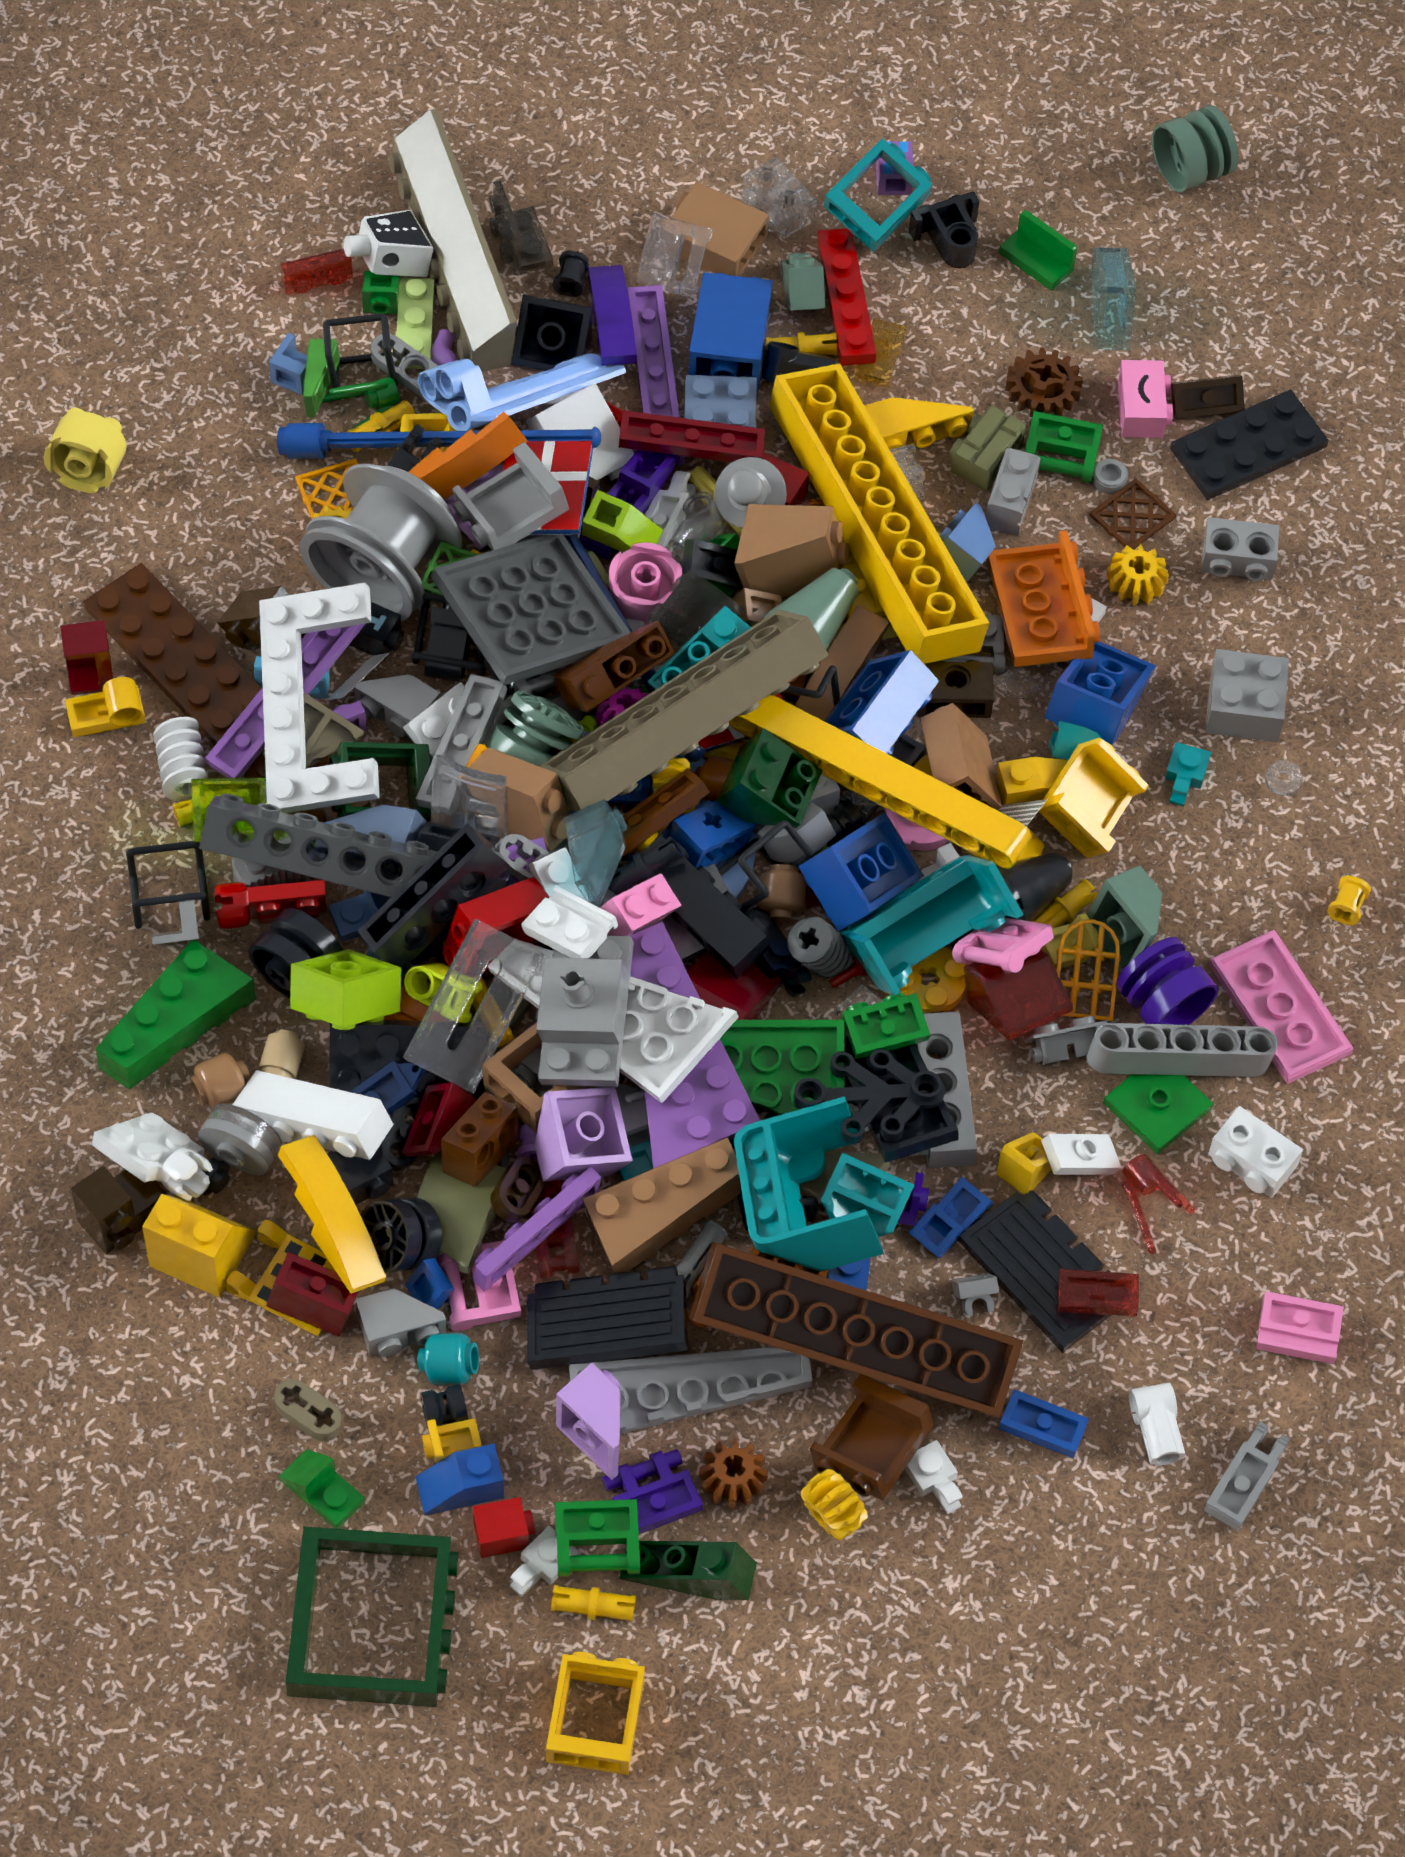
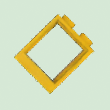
(589, 1752)

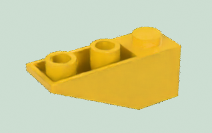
(917, 421)

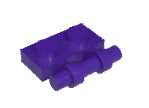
(660, 1501)

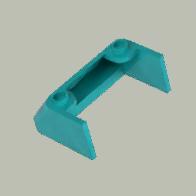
(927, 917)
(772, 1163)

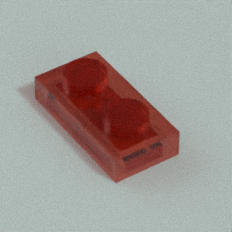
(316, 271)
(1098, 1292)

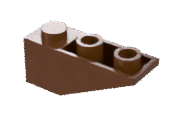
(612, 667)

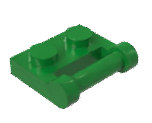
(1068, 438)
(597, 1524)

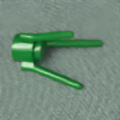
(378, 394)

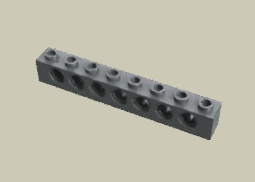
(261, 847)

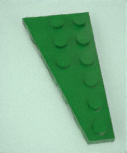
(779, 1054)

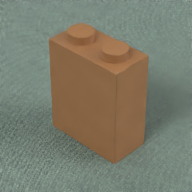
(735, 226)
(960, 754)
(533, 797)

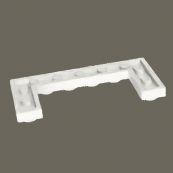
(281, 626)

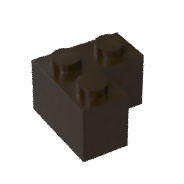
(242, 617)
(114, 1207)

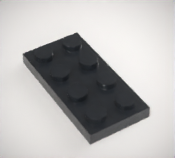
(1249, 444)
(373, 1045)
(925, 1129)

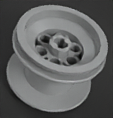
(383, 537)

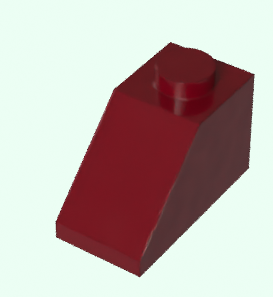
(437, 1114)

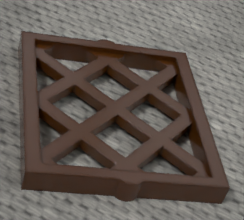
(1148, 532)

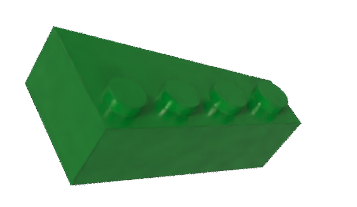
(176, 1010)

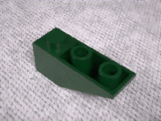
(696, 1568)

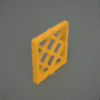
(325, 472)

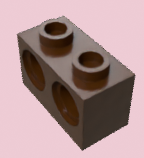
(480, 1139)

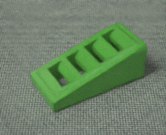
(317, 375)

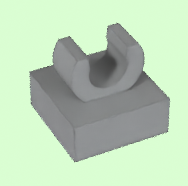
(975, 1287)

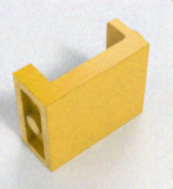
(1091, 796)

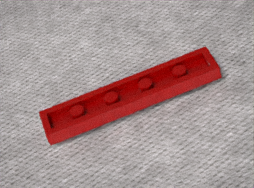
(846, 297)

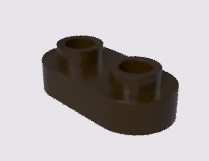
(517, 1189)

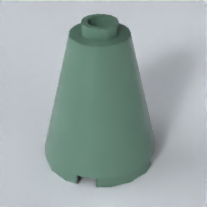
(824, 602)

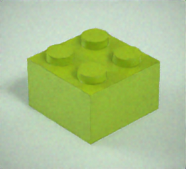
(345, 988)

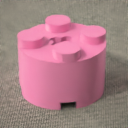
(642, 579)

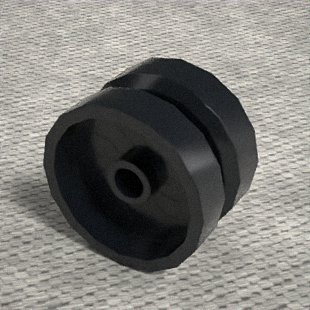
(291, 940)

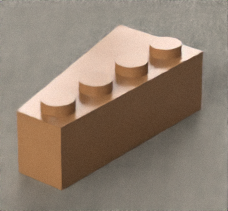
(662, 1204)

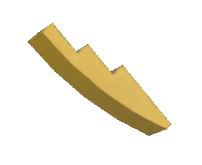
(335, 1217)

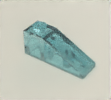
(595, 848)

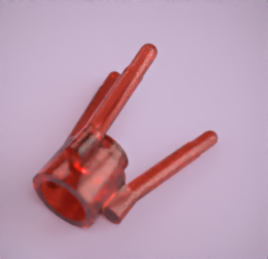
(1146, 1178)

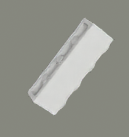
(300, 1109)

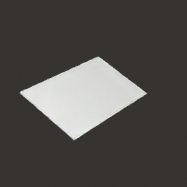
(357, 676)

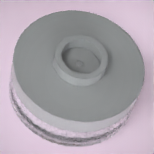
(240, 1139)

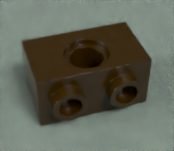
(975, 688)

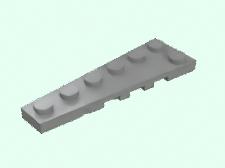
(694, 1384)

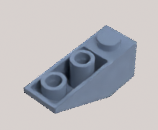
(398, 822)

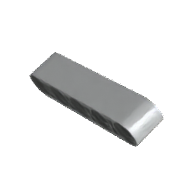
(1182, 1049)

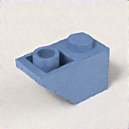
(969, 541)

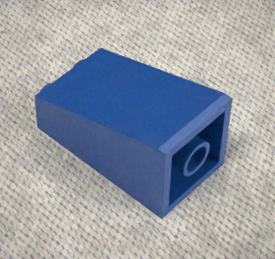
(730, 326)

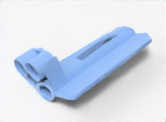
(462, 395)

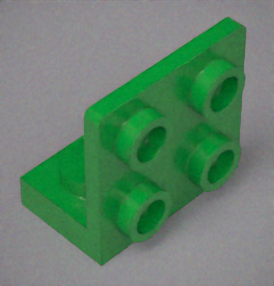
(885, 1025)

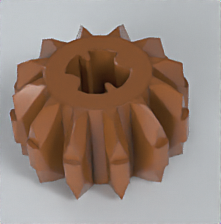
(736, 1487)

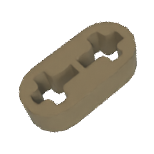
(314, 1403)

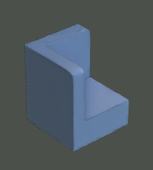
(288, 366)

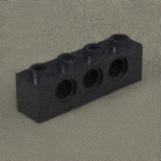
(431, 897)

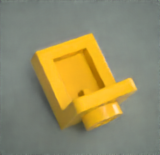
(450, 1438)

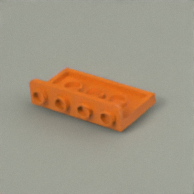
(1044, 602)

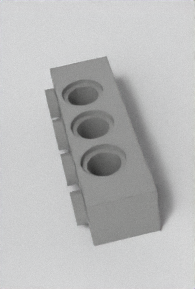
(947, 1040)

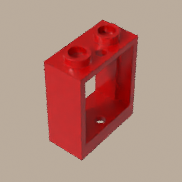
(499, 909)

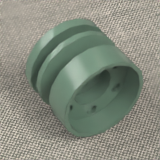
(1195, 148)
(537, 729)

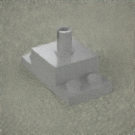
(584, 1015)

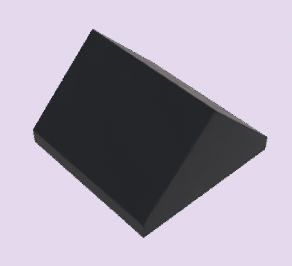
(550, 332)

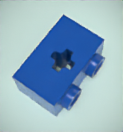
(710, 833)

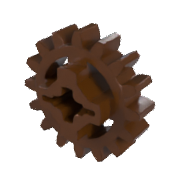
(1044, 383)

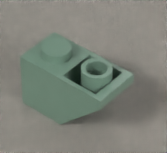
(803, 282)

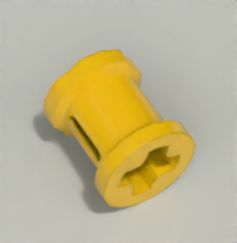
(1349, 900)

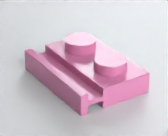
(1299, 1327)

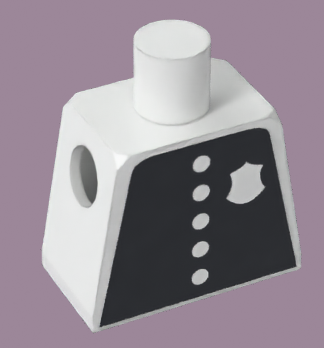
(392, 245)

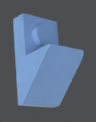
(354, 913)

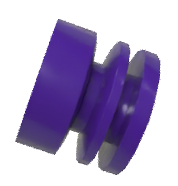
(1167, 984)

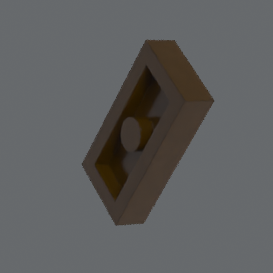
(1207, 396)

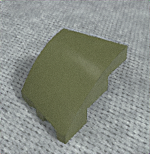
(462, 1210)

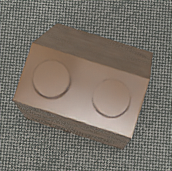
(789, 547)

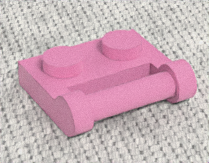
(1004, 946)
(494, 1305)

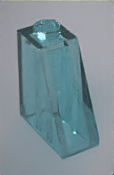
(1112, 298)

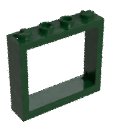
(361, 1688)

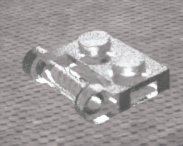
(663, 253)

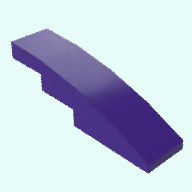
(612, 315)
(638, 486)

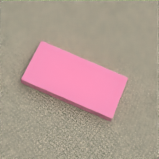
(1278, 996)

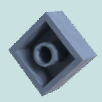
(721, 399)

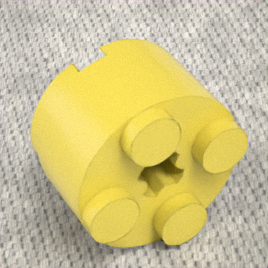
(85, 450)

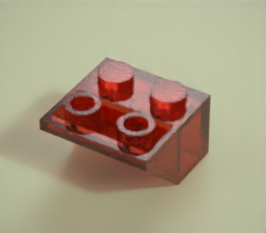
(1020, 999)

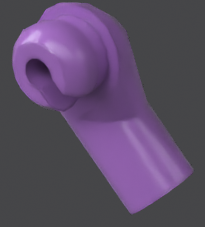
(441, 350)

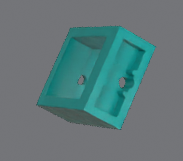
(855, 218)

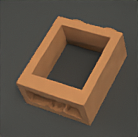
(509, 1087)

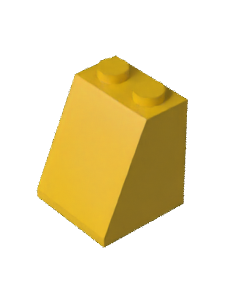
(194, 1243)

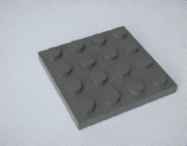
(530, 606)

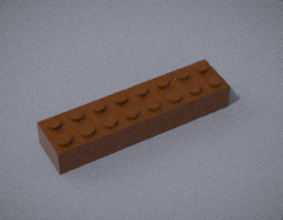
(855, 1329)

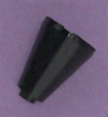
(1037, 882)

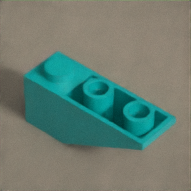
(714, 635)

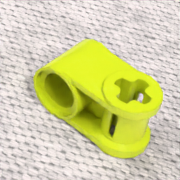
(418, 989)

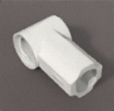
(1157, 1416)

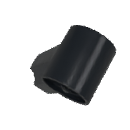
(786, 358)

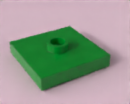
(1158, 1107)

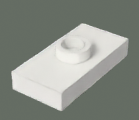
(1081, 1154)

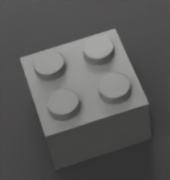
(1247, 695)

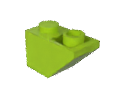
(618, 523)

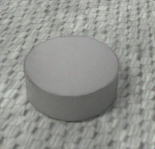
(1109, 476)

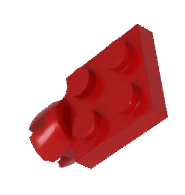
(266, 902)

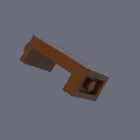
(874, 1438)

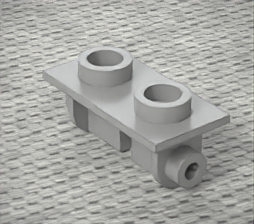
(1053, 1042)

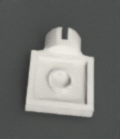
(433, 721)
(156, 1152)

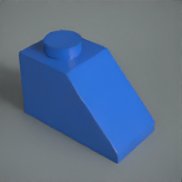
(461, 1480)

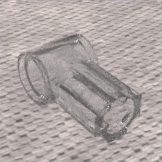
(701, 523)

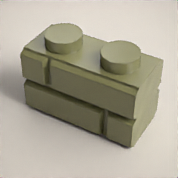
(983, 449)

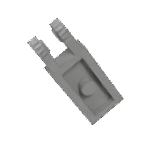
(1245, 1479)

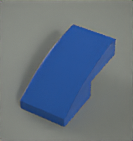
(952, 1216)

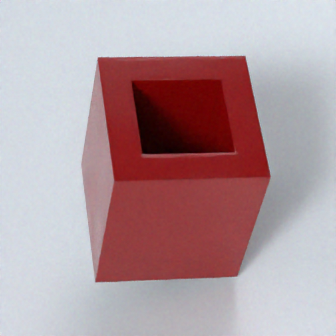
(502, 1527)

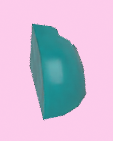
(1067, 738)

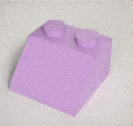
(579, 1132)
(591, 1416)

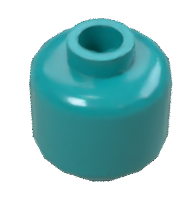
(448, 1359)

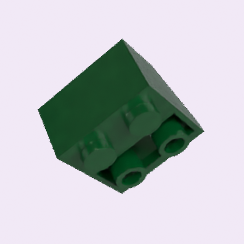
(769, 782)

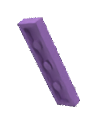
(525, 1237)

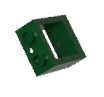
(413, 756)

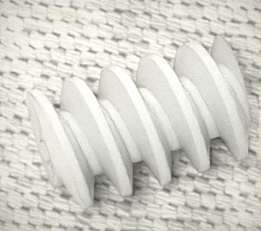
(179, 756)

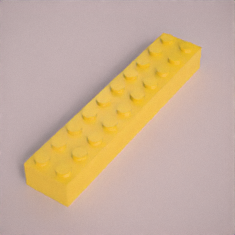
(879, 514)

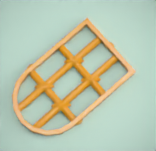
(1100, 955)

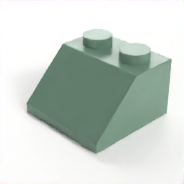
(1131, 909)

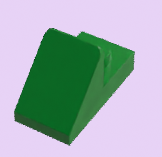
(322, 1488)

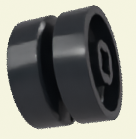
(403, 1232)

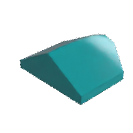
(863, 1186)

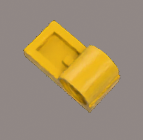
(108, 710)

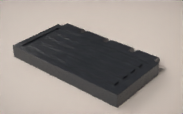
(1026, 1259)
(607, 1320)

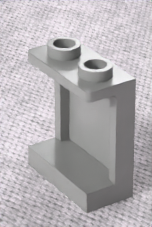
(511, 502)

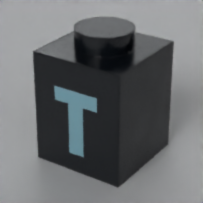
(381, 634)

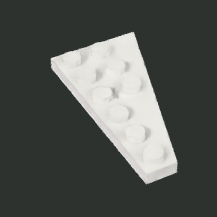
(661, 1032)

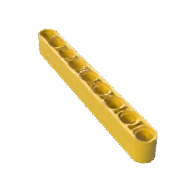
(891, 782)

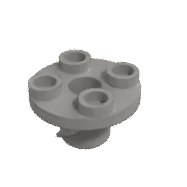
(745, 483)

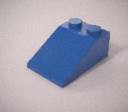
(1100, 691)
(861, 871)

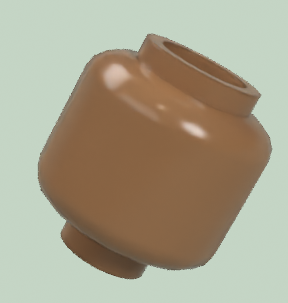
(786, 892)
(219, 1080)

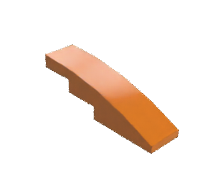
(469, 456)

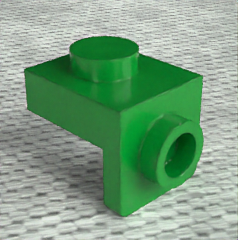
(380, 293)

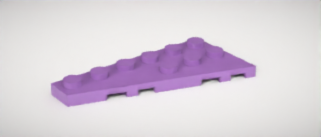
(711, 1097)

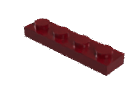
(689, 437)

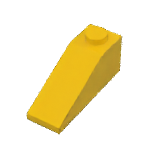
(1027, 778)

